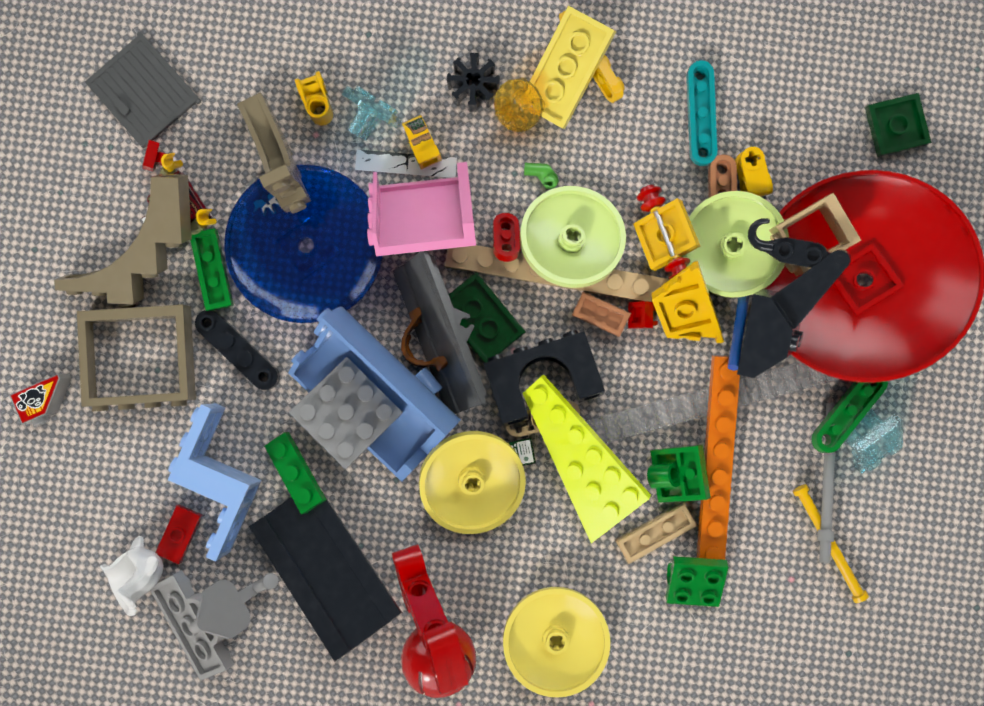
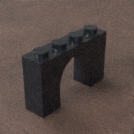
(570, 352)

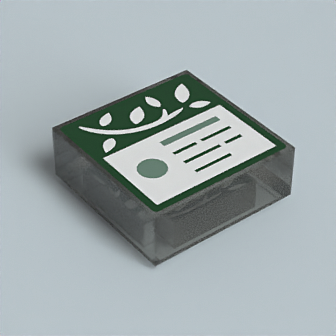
(524, 449)

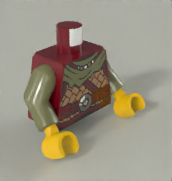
(199, 214)

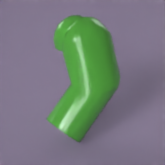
(543, 172)

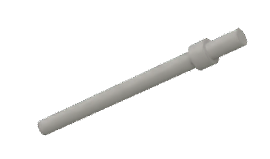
(826, 534)

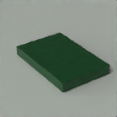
(493, 323)

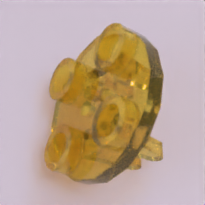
(526, 97)

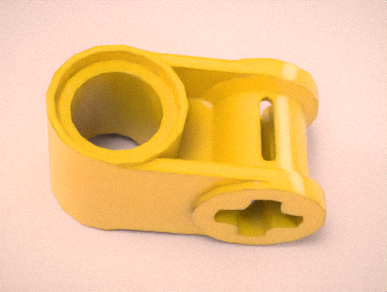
(314, 94)
(754, 177)

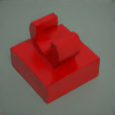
(152, 156)
(641, 315)

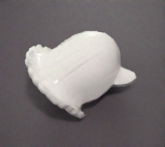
(133, 575)

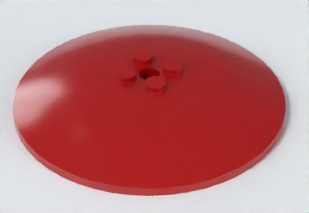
(922, 273)

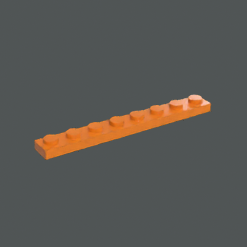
(718, 458)

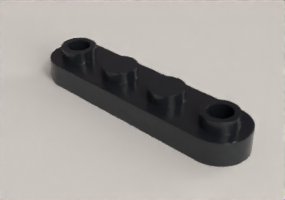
(237, 350)

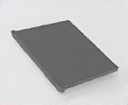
(142, 90)

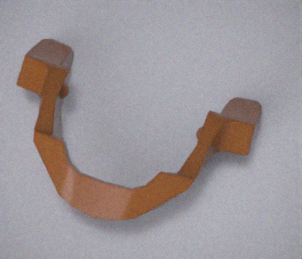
(439, 362)

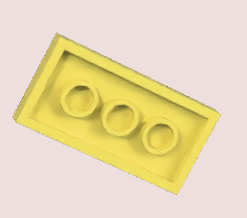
(570, 64)

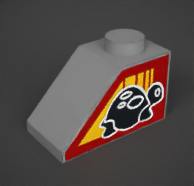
(40, 400)

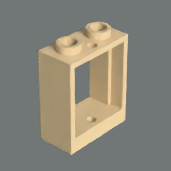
(835, 218)

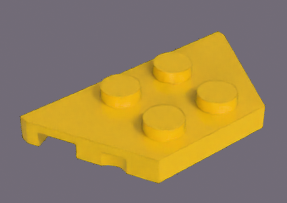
(686, 307)

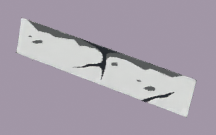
(403, 164)

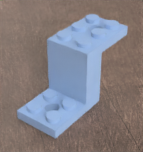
(213, 479)

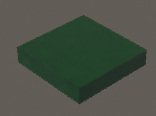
(898, 124)

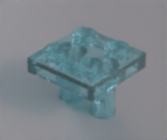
(369, 112)
(883, 439)

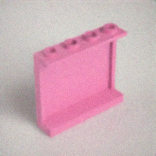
(421, 215)

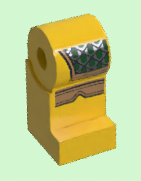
(421, 142)

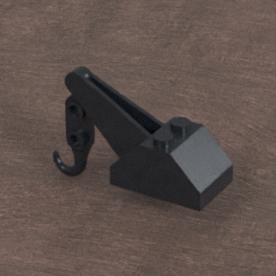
(777, 316)

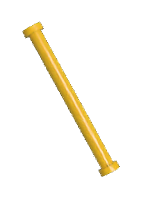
(858, 594)

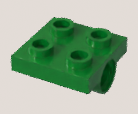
(679, 474)
(696, 581)

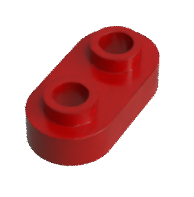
(506, 239)

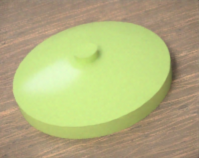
(572, 236)
(726, 257)

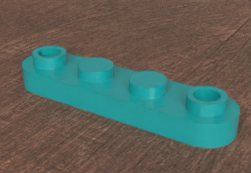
(701, 113)

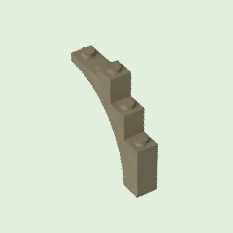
(280, 170)
(164, 226)

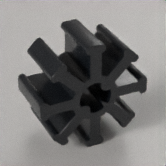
(462, 82)

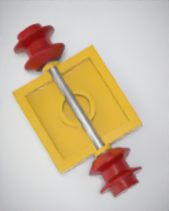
(665, 232)

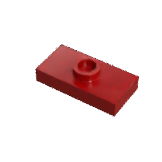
(178, 534)

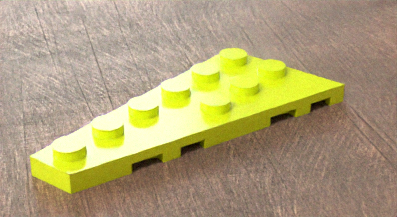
(592, 474)

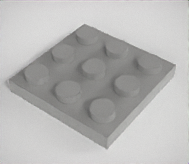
(345, 413)

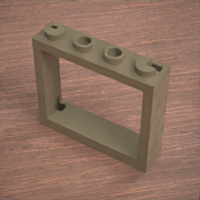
(87, 356)

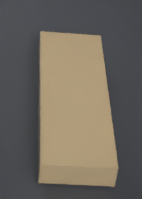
(656, 532)

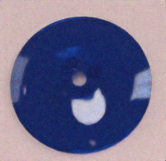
(267, 255)

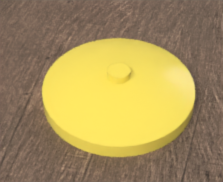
(472, 482)
(556, 642)

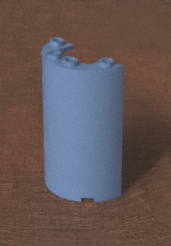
(424, 415)

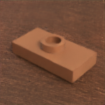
(601, 314)

